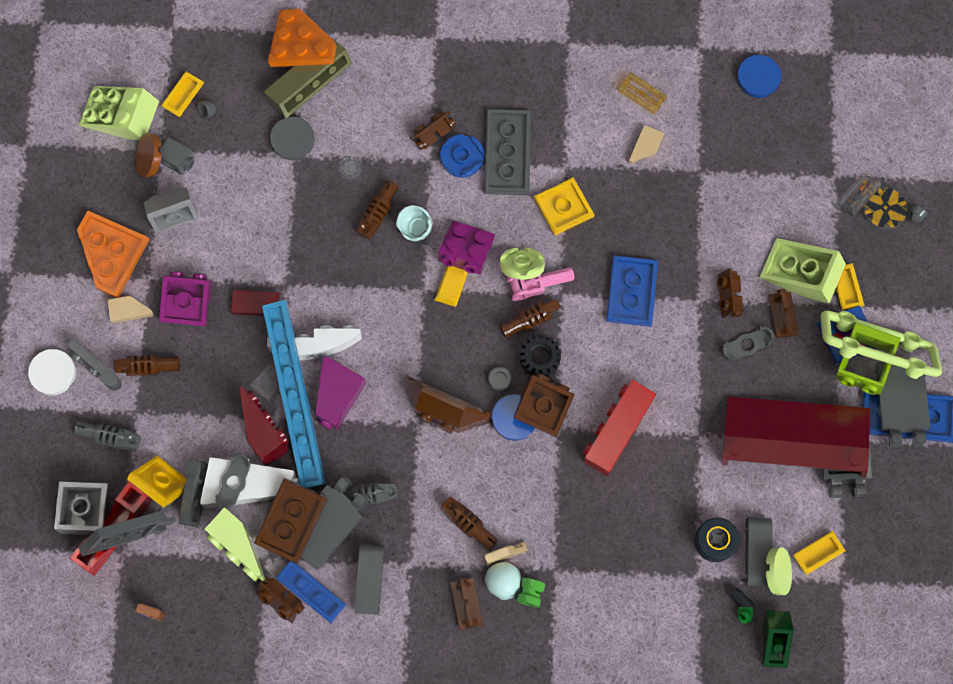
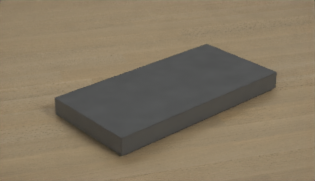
(507, 152)

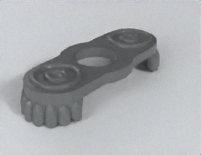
(761, 338)
(239, 467)

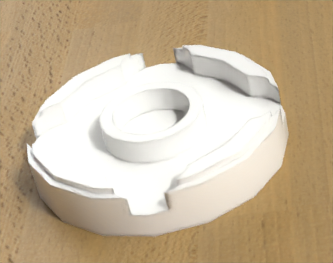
(52, 372)

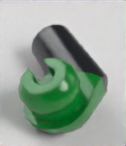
(745, 606)

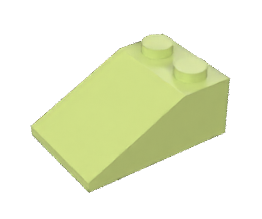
(804, 269)

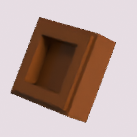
(150, 612)

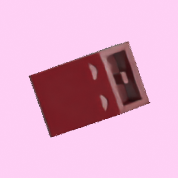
(265, 441)

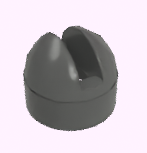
(206, 109)
(916, 213)

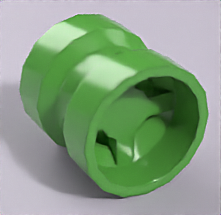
(531, 592)

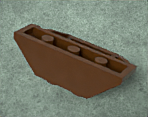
(444, 409)

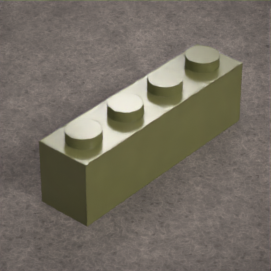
(304, 82)

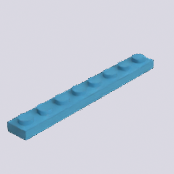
(294, 394)

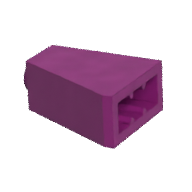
(337, 393)

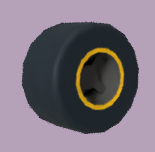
(715, 532)

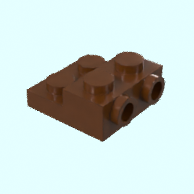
(543, 404)

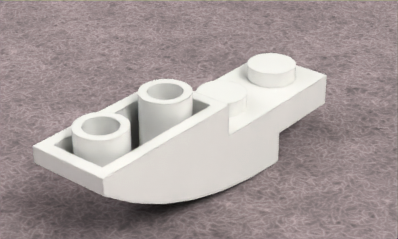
(325, 341)

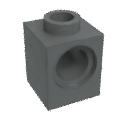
(176, 156)

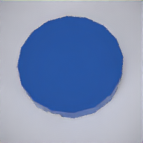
(759, 76)
(461, 162)
(503, 419)

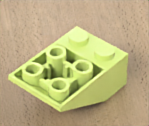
(119, 111)
(230, 533)

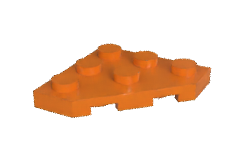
(300, 41)
(110, 252)

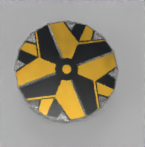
(885, 209)

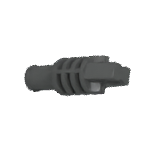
(109, 435)
(376, 491)

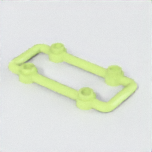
(910, 341)

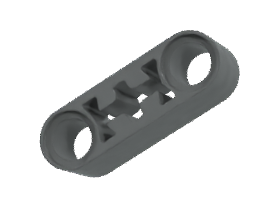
(757, 545)
(369, 579)

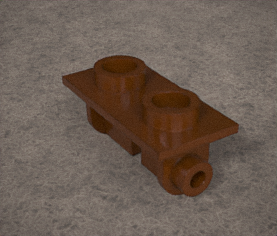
(425, 134)
(728, 284)
(783, 314)
(270, 594)
(466, 603)

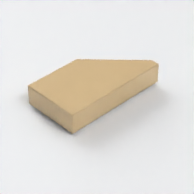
(647, 144)
(127, 309)
(504, 553)

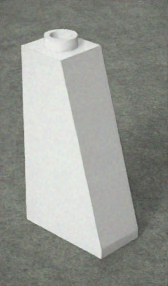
(260, 486)

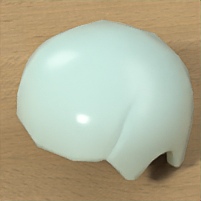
(414, 223)
(503, 580)

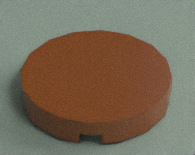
(147, 155)

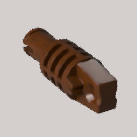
(376, 210)
(530, 317)
(146, 365)
(468, 522)

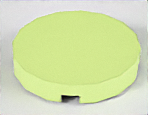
(522, 263)
(780, 573)

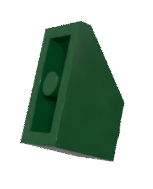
(777, 638)

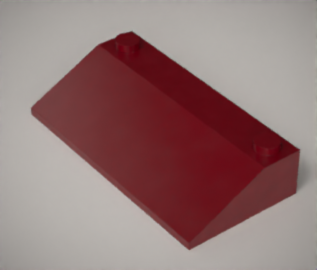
(797, 434)

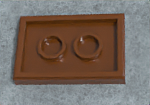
(290, 520)

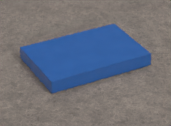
(632, 291)

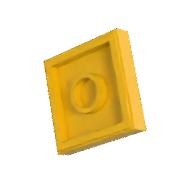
(563, 206)
(158, 481)

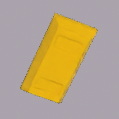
(182, 94)
(451, 286)
(848, 289)
(819, 552)

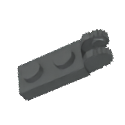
(95, 366)
(191, 508)

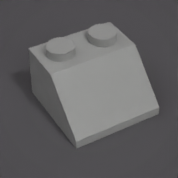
(170, 209)
(80, 507)

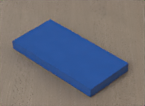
(940, 417)

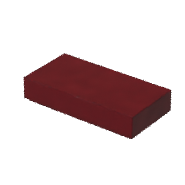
(252, 301)

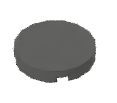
(292, 138)

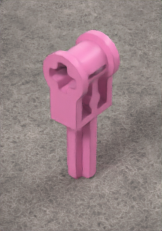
(536, 286)

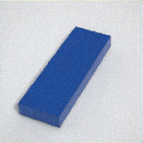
(311, 591)

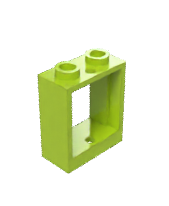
(875, 339)

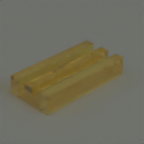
(657, 104)

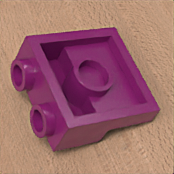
(466, 247)
(185, 299)

